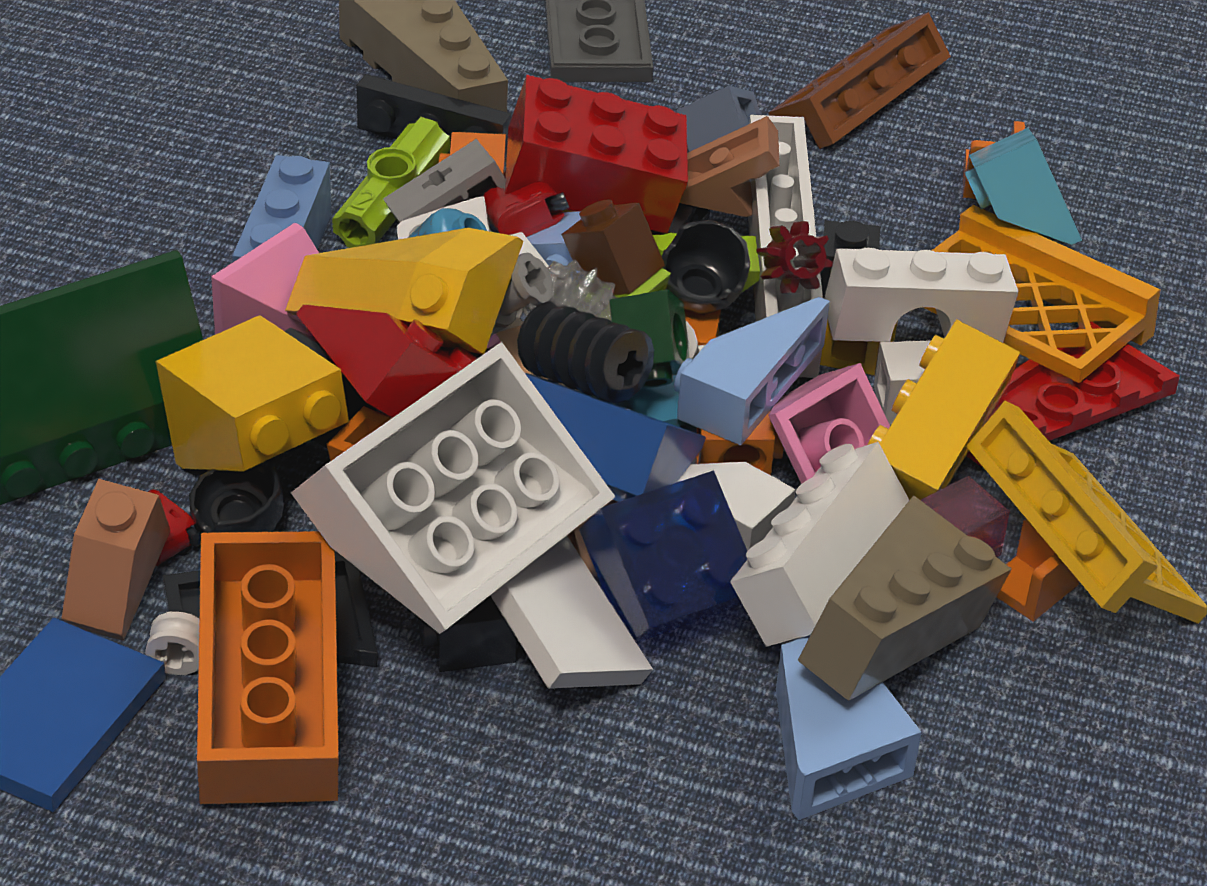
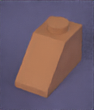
(113, 558)

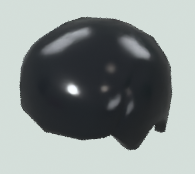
(706, 266)
(237, 501)

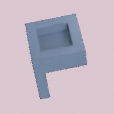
(718, 115)

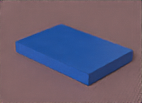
(66, 707)

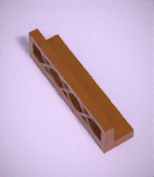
(867, 79)

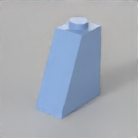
(835, 744)

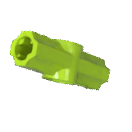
(365, 214)

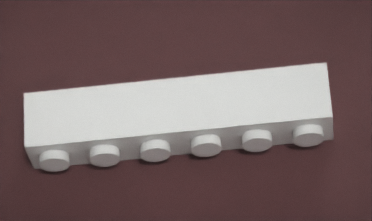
(779, 200)

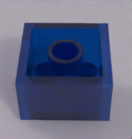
(667, 555)

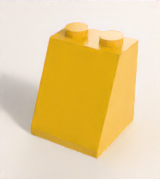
(247, 397)

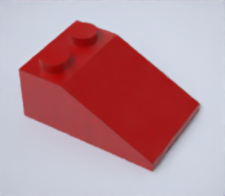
(382, 356)

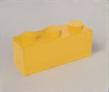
(945, 407)

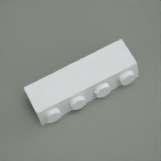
(818, 541)

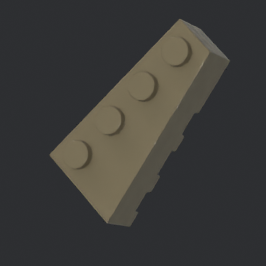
(425, 47)
(903, 601)

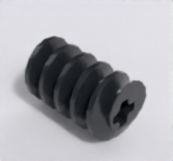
(585, 352)

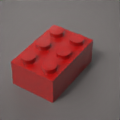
(598, 149)

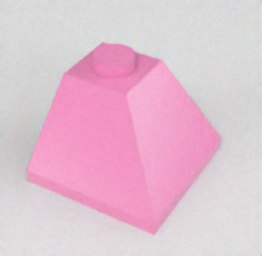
(262, 282)
(826, 414)

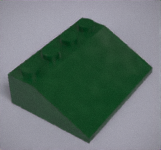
(85, 374)

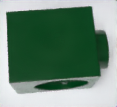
(664, 321)

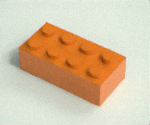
(267, 669)

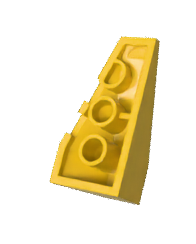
(441, 279)

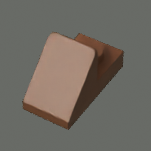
(723, 167)

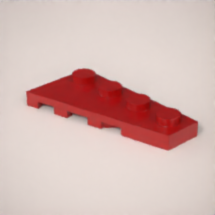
(1064, 406)

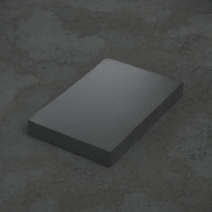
(598, 41)

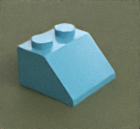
(1021, 187)

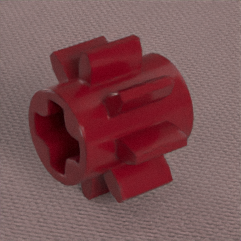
(782, 250)

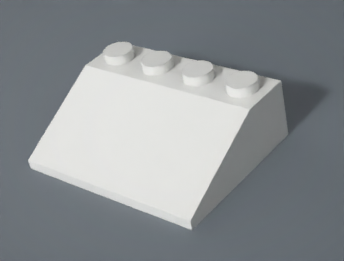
(456, 491)

